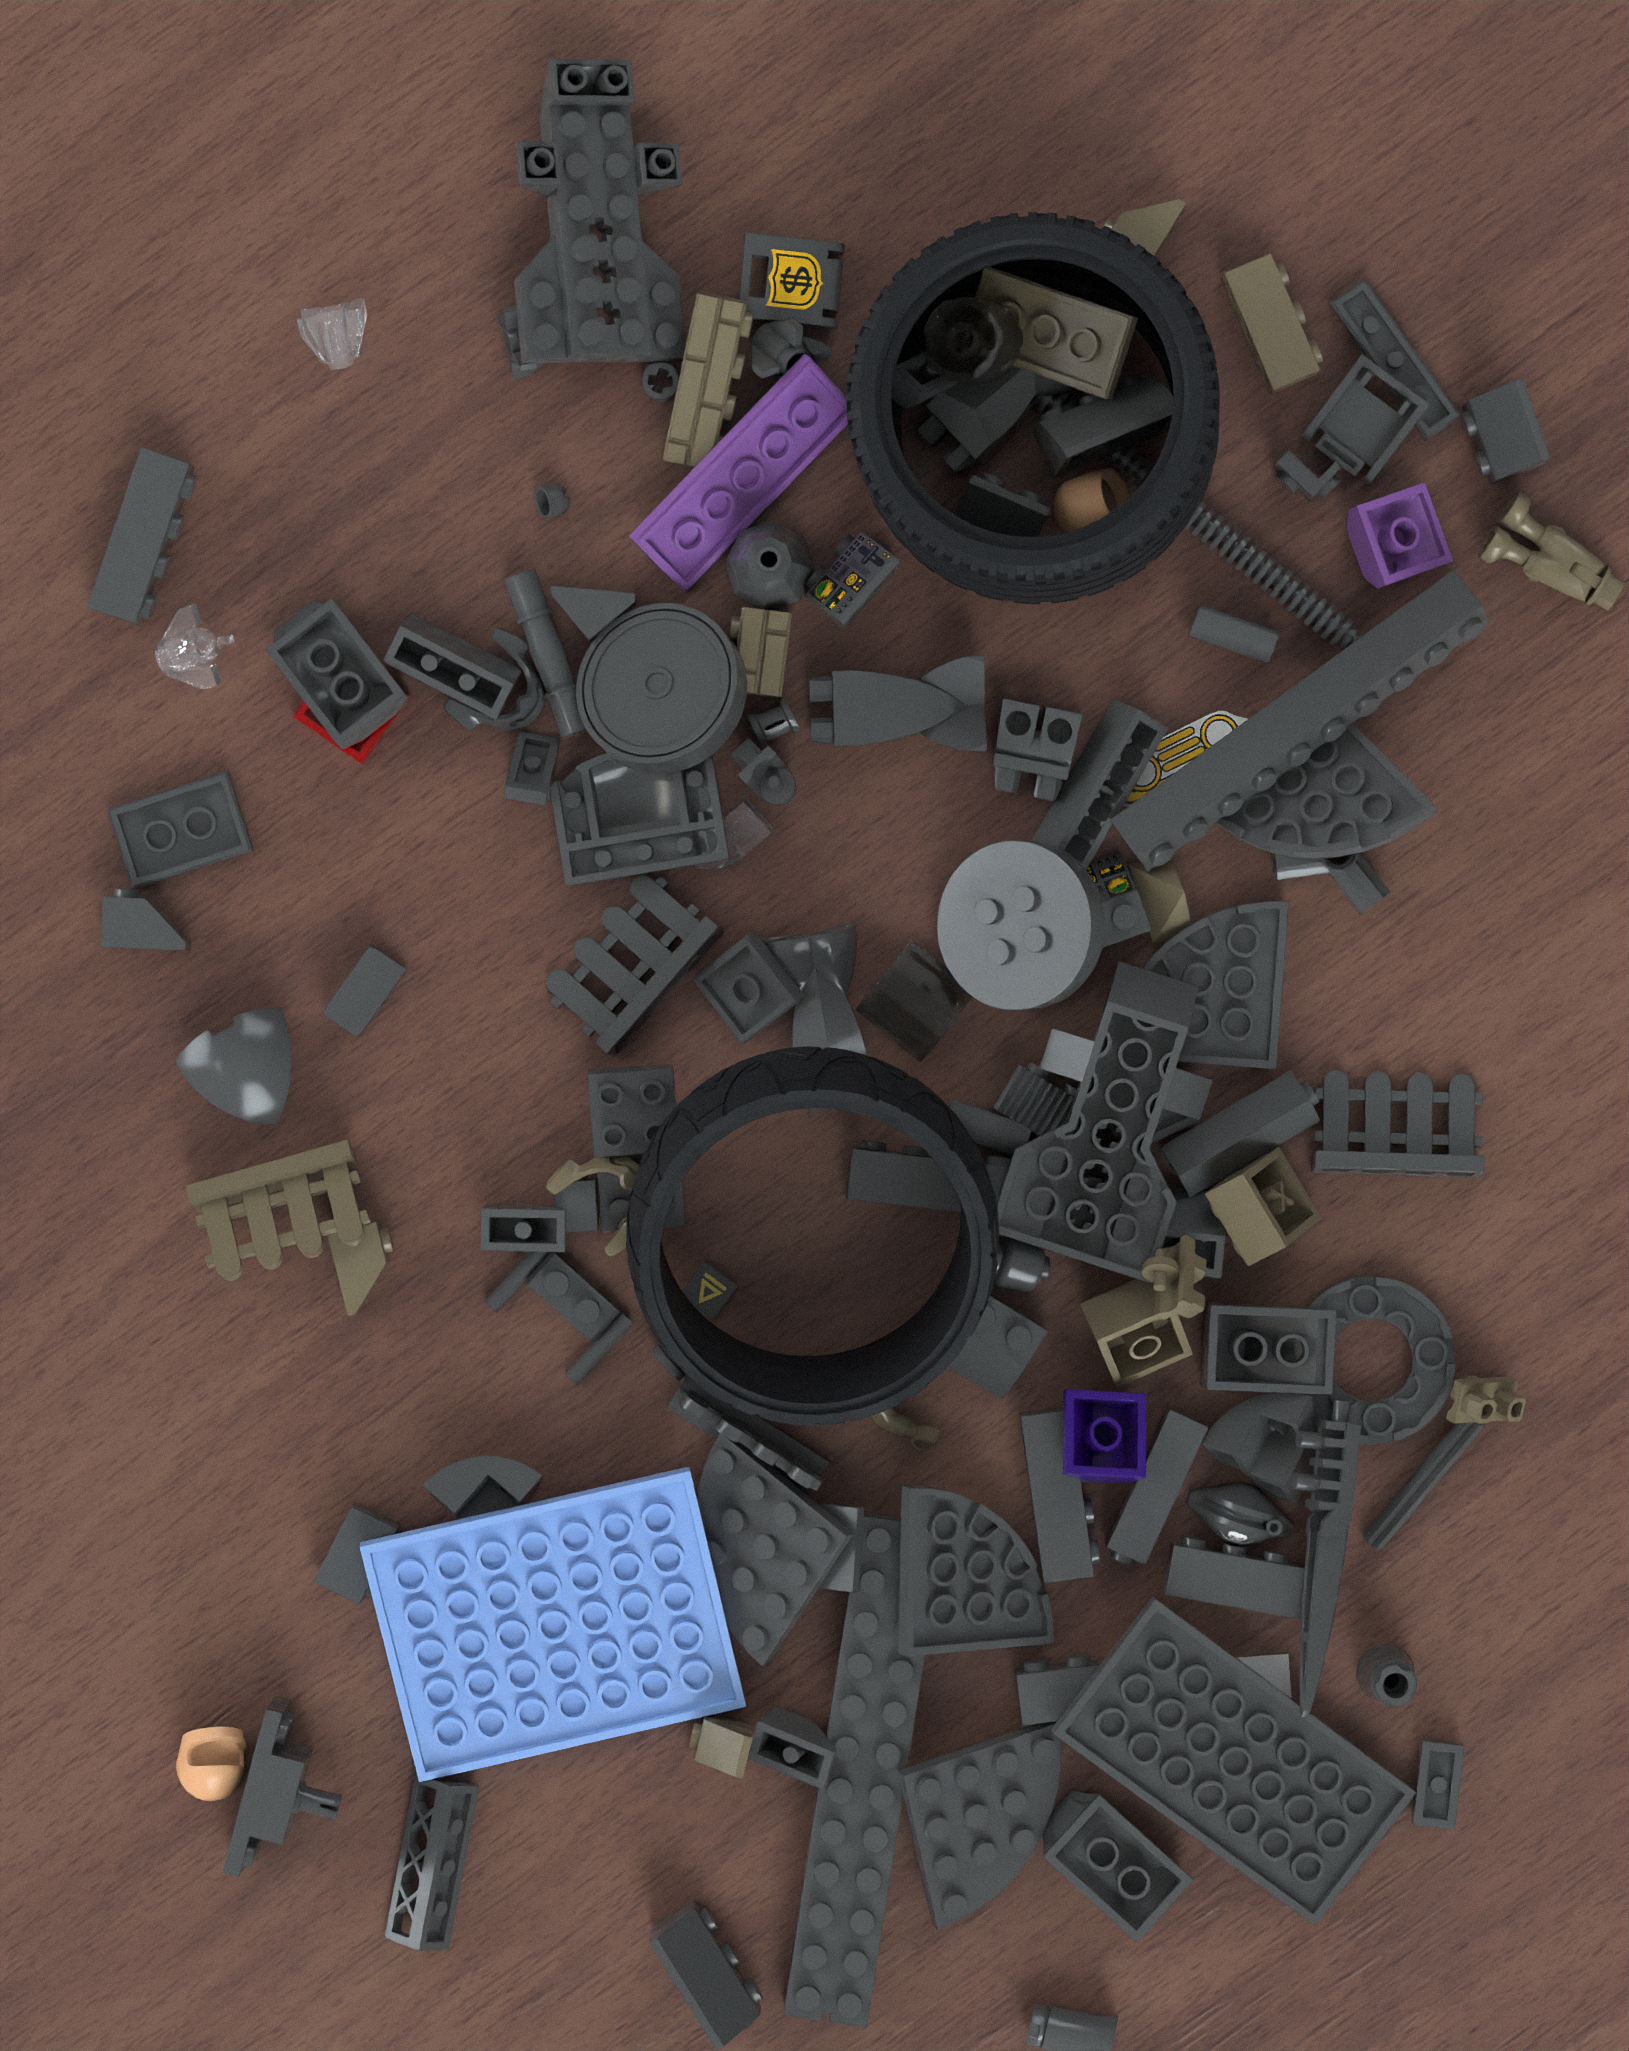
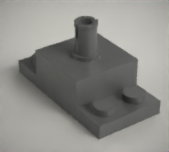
(275, 1790)

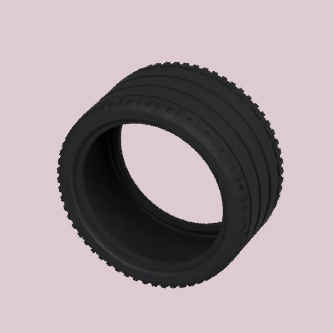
(1084, 263)

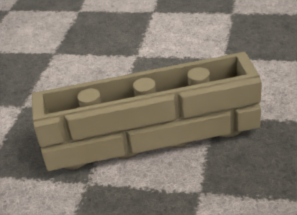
(706, 377)

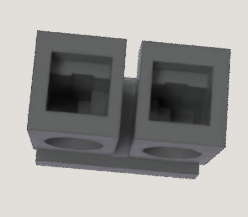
(1034, 751)

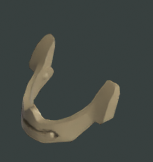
(620, 1165)

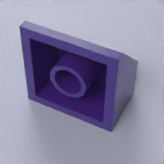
(1104, 1436)

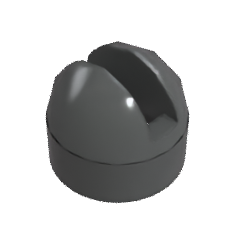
(551, 500)

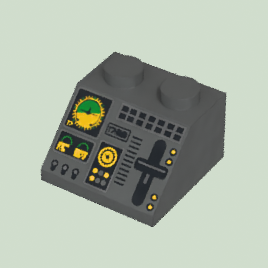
(851, 579)
(1119, 898)

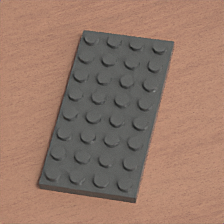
(1233, 1760)

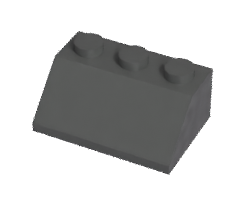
(1104, 425)
(706, 1973)

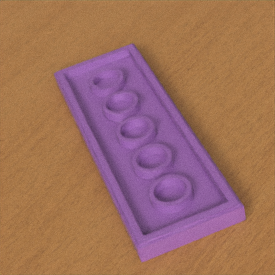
(743, 473)

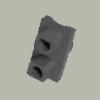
(765, 774)

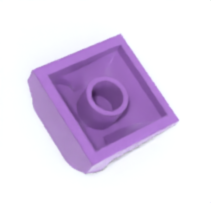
(1397, 536)

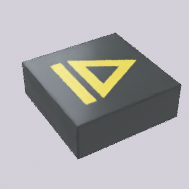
(709, 1289)

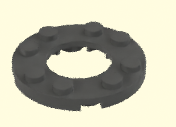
(1431, 1349)

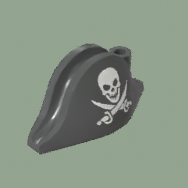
(1240, 1513)

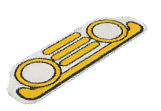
(1181, 748)

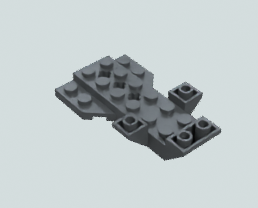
(589, 182)
(1125, 1082)

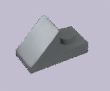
(532, 768)

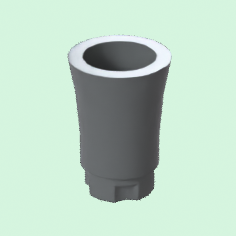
(1377, 1665)
(1070, 2030)

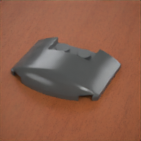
(636, 822)

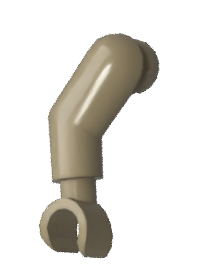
(900, 1425)

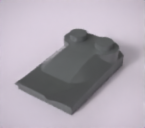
(336, 672)
(1112, 1862)

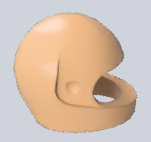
(1082, 501)
(211, 1762)

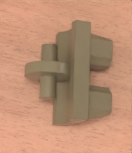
(1173, 1276)
(1485, 1400)

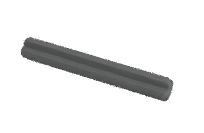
(1421, 1483)

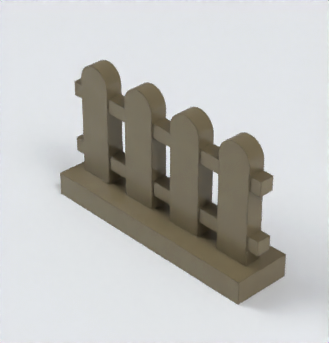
(253, 1188)

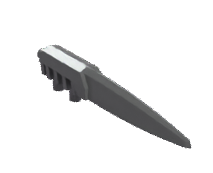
(1327, 1536)

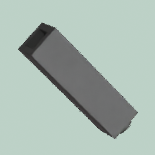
(1241, 1133)
(1153, 1497)

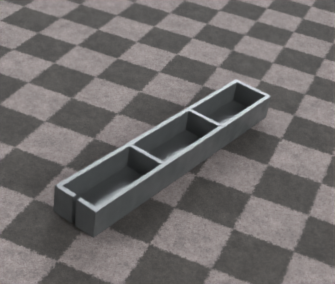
(862, 1802)

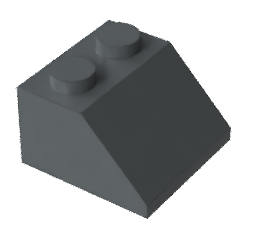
(1504, 432)
(999, 1347)

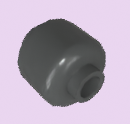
(1020, 1265)

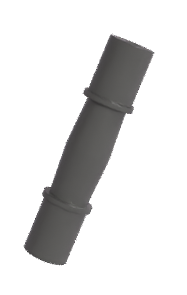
(546, 650)

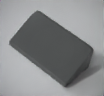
(364, 990)

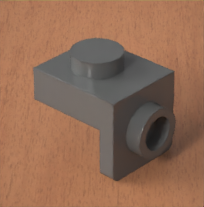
(1296, 476)

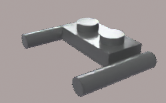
(573, 1299)

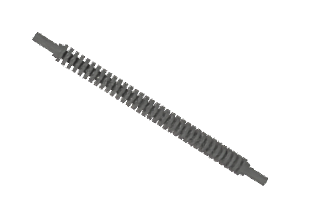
(1343, 633)

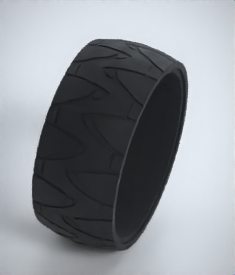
(822, 1386)

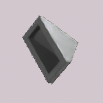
(592, 608)

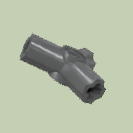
(1352, 877)

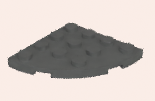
(1332, 804)
(1239, 974)
(764, 1544)
(965, 1579)
(980, 1816)

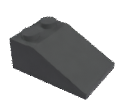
(1267, 1348)

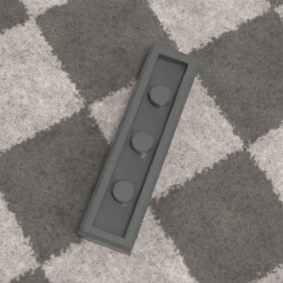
(1388, 348)

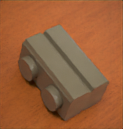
(763, 645)

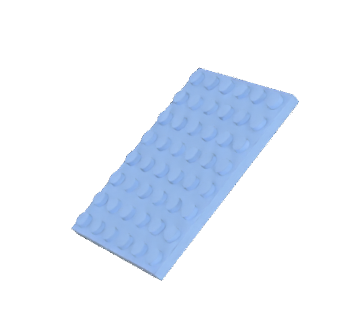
(553, 1624)

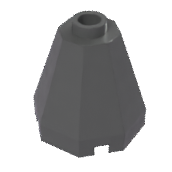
(771, 586)

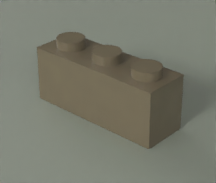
(1272, 323)

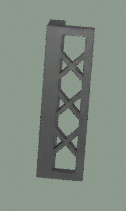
(438, 1866)

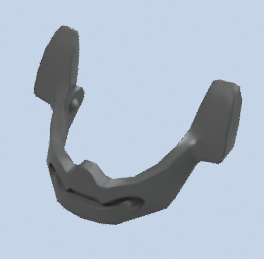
(528, 705)

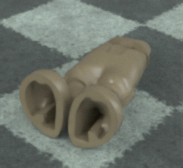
(1558, 563)

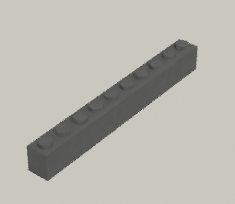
(1301, 721)

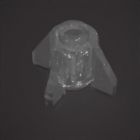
(334, 332)
(189, 650)

